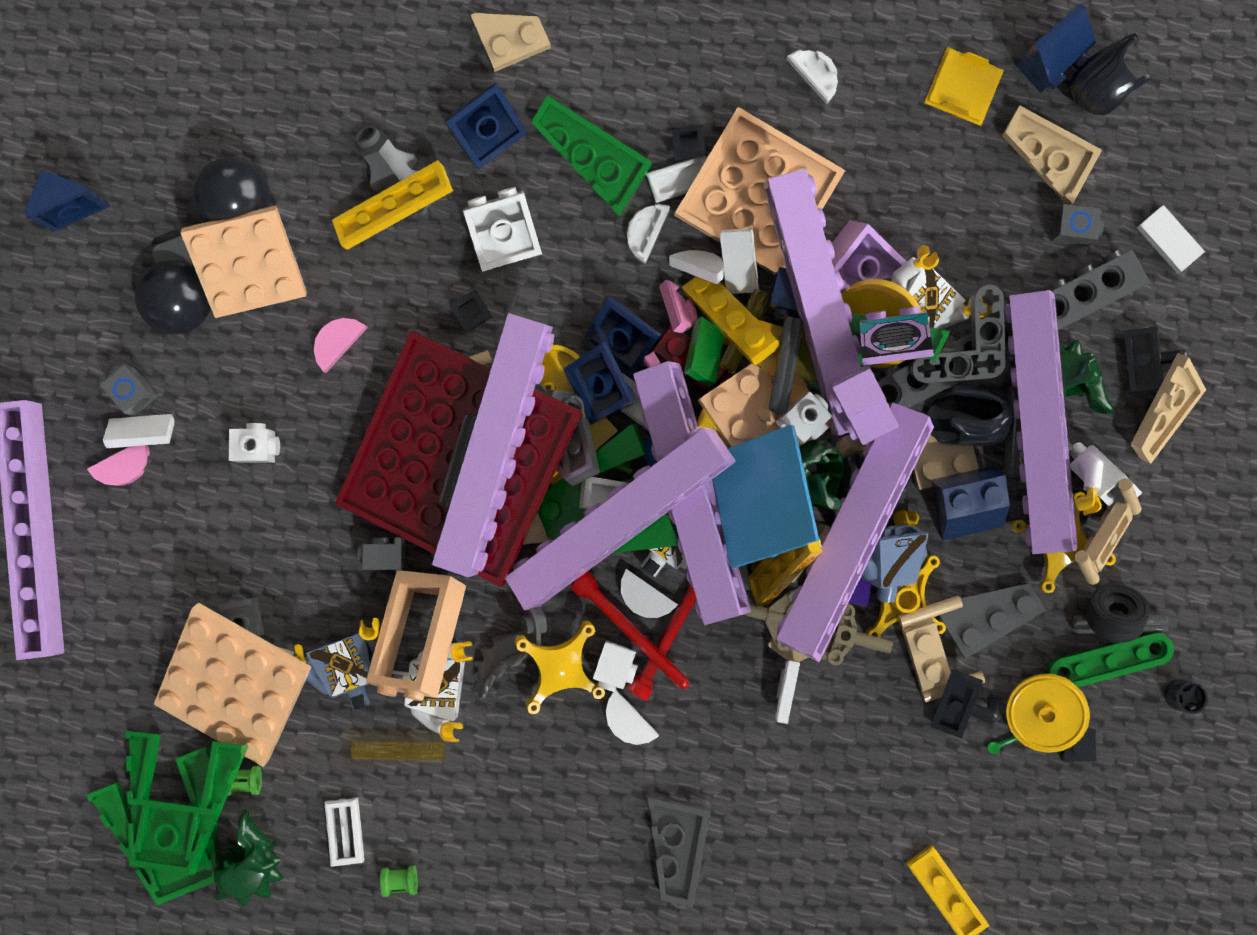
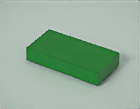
(704, 352)

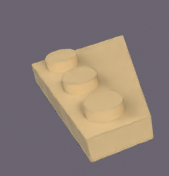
(1169, 408)

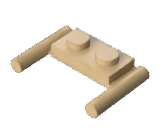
(1112, 527)
(927, 649)

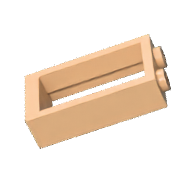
(438, 641)

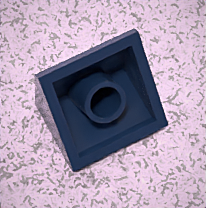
(485, 126)
(61, 202)
(625, 335)
(599, 384)

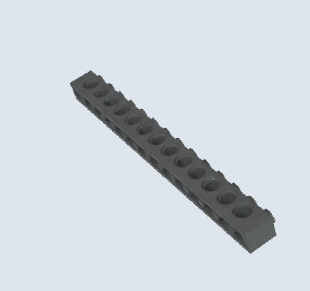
(1125, 276)

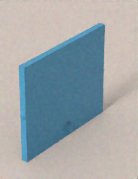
(765, 499)

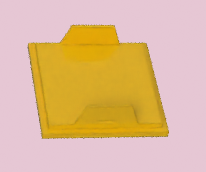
(964, 85)

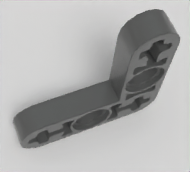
(980, 348)

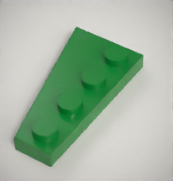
(598, 157)

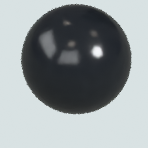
(229, 190)
(171, 297)

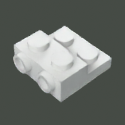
(501, 229)

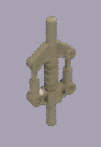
(842, 638)

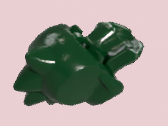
(1083, 377)
(823, 472)
(247, 866)

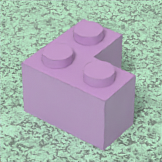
(864, 405)

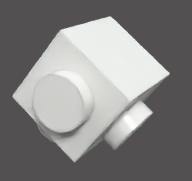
(808, 416)
(253, 444)
(615, 667)

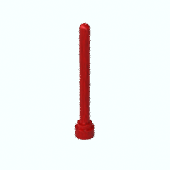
(588, 588)
(642, 682)

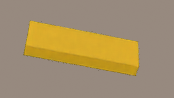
(946, 892)

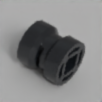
(1193, 698)

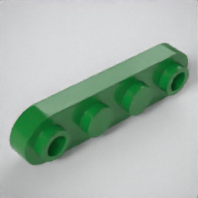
(1113, 659)

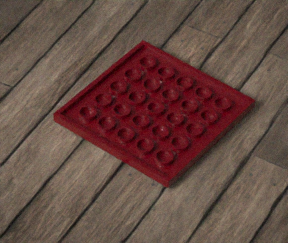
(413, 440)

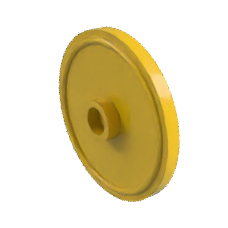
(1047, 713)

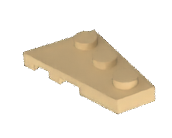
(1052, 152)

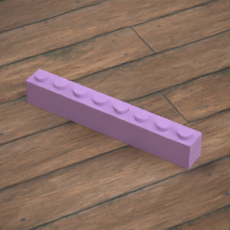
(814, 283)
(1042, 422)
(493, 446)
(620, 517)
(29, 531)
(854, 534)
(701, 537)

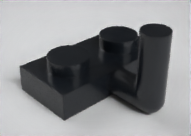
(1146, 359)
(959, 704)

